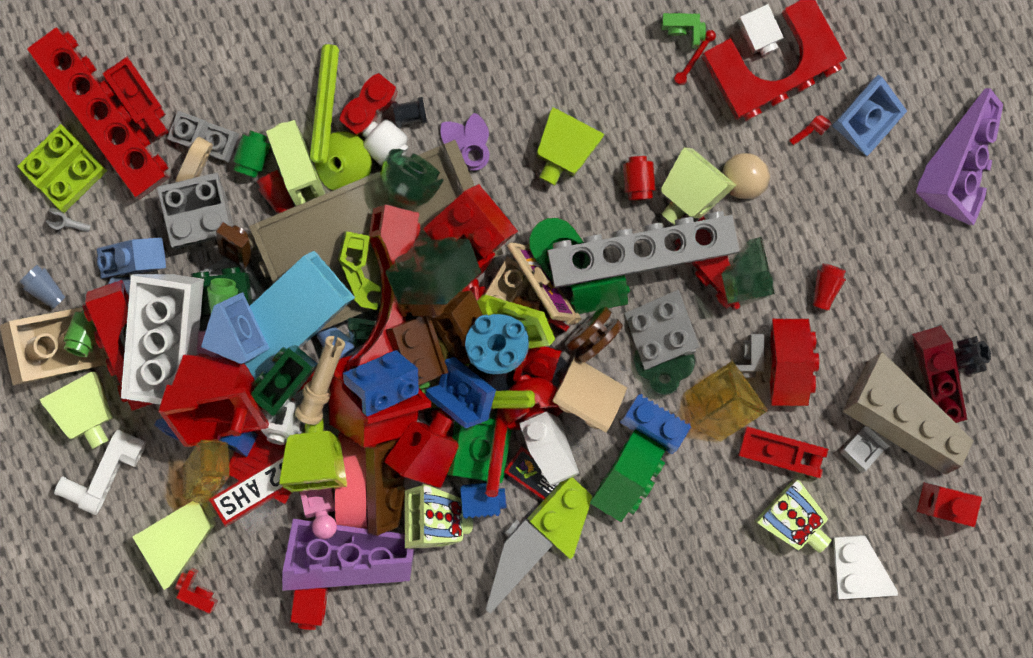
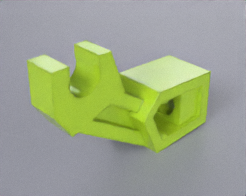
(357, 282)

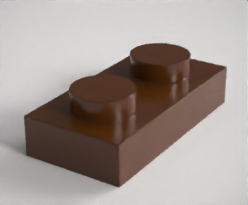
(234, 244)

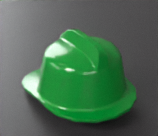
(553, 231)

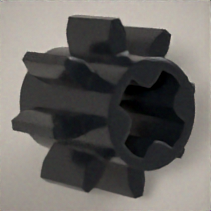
(972, 355)

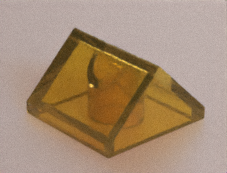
(723, 403)

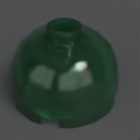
(409, 180)

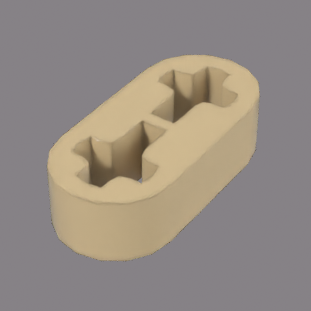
(195, 160)

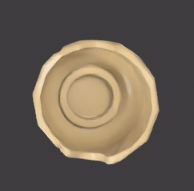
(748, 174)

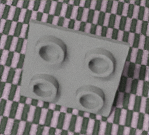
(662, 330)

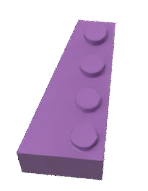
(344, 559)

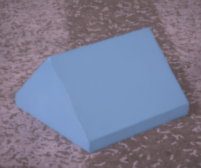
(870, 116)
(234, 331)

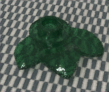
(676, 369)

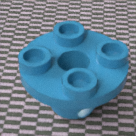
(497, 343)

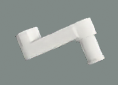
(120, 449)

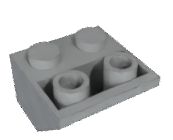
(194, 210)

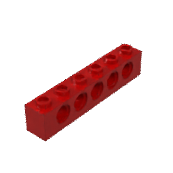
(47, 54)

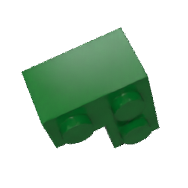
(630, 476)

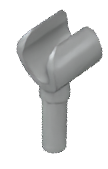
(64, 221)

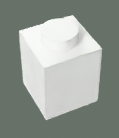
(761, 30)

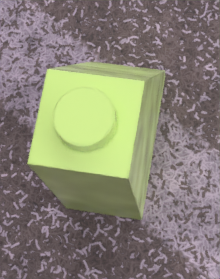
(295, 162)
(175, 539)

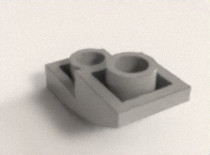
(188, 127)

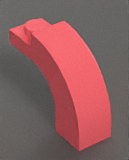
(352, 500)

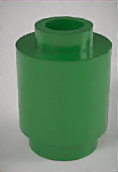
(251, 154)

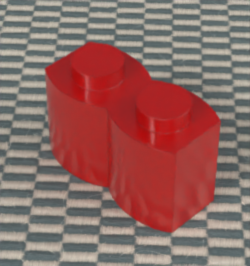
(373, 100)

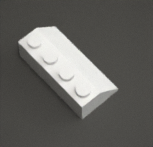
(159, 331)

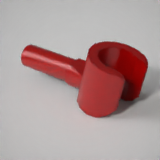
(819, 124)

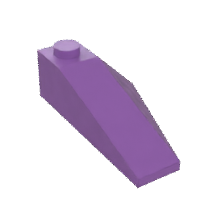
(956, 169)

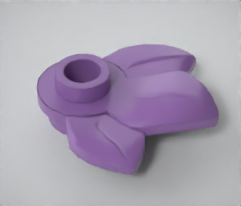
(469, 137)

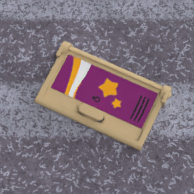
(551, 297)

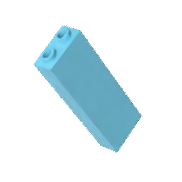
(297, 308)

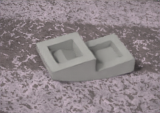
(865, 448)

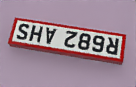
(249, 493)

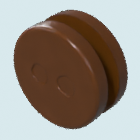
(592, 335)

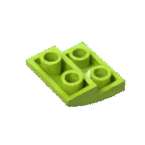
(62, 168)

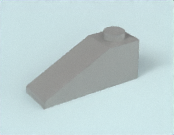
(519, 554)

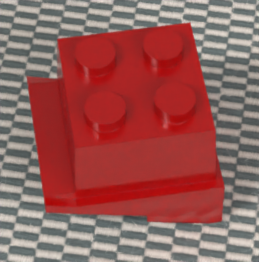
(211, 400)
(368, 431)

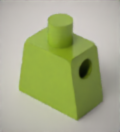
(565, 145)
(313, 461)

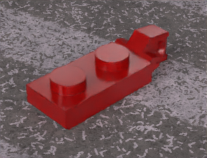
(136, 96)

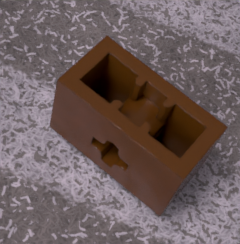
(456, 322)

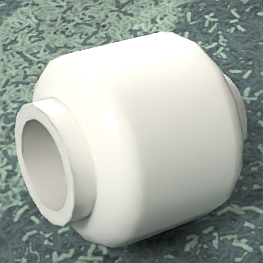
(383, 138)

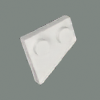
(859, 570)

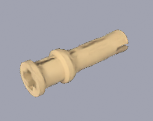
(317, 391)

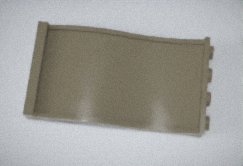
(322, 222)

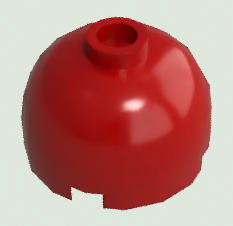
(544, 395)

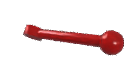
(681, 77)

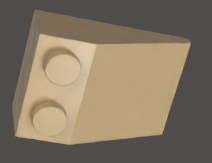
(37, 348)

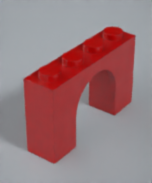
(818, 55)

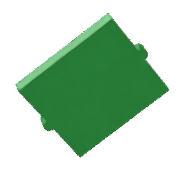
(600, 293)

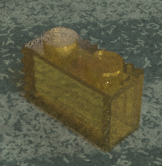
(205, 471)

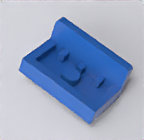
(383, 382)
(462, 394)

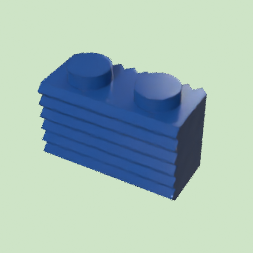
(655, 423)
(477, 503)

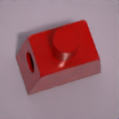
(425, 451)
(949, 504)

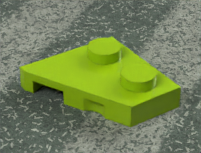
(534, 321)
(563, 515)

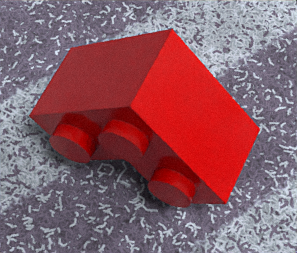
(474, 217)
(792, 362)

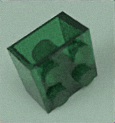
(433, 271)

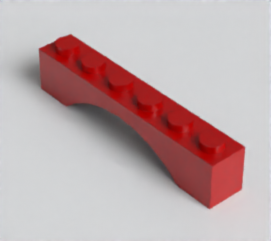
(391, 235)

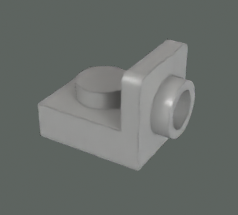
(754, 352)

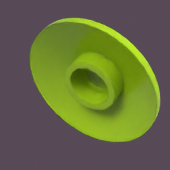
(354, 159)

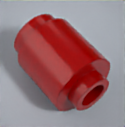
(639, 178)

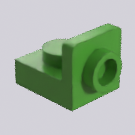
(680, 22)

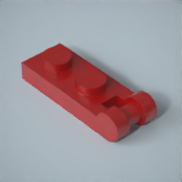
(781, 451)

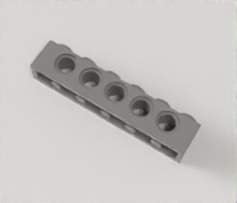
(722, 243)

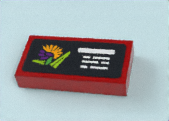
(527, 472)

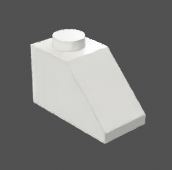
(549, 447)

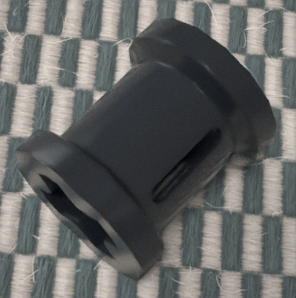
(409, 112)

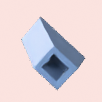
(131, 257)

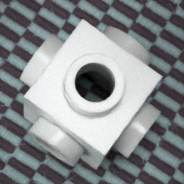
(283, 424)

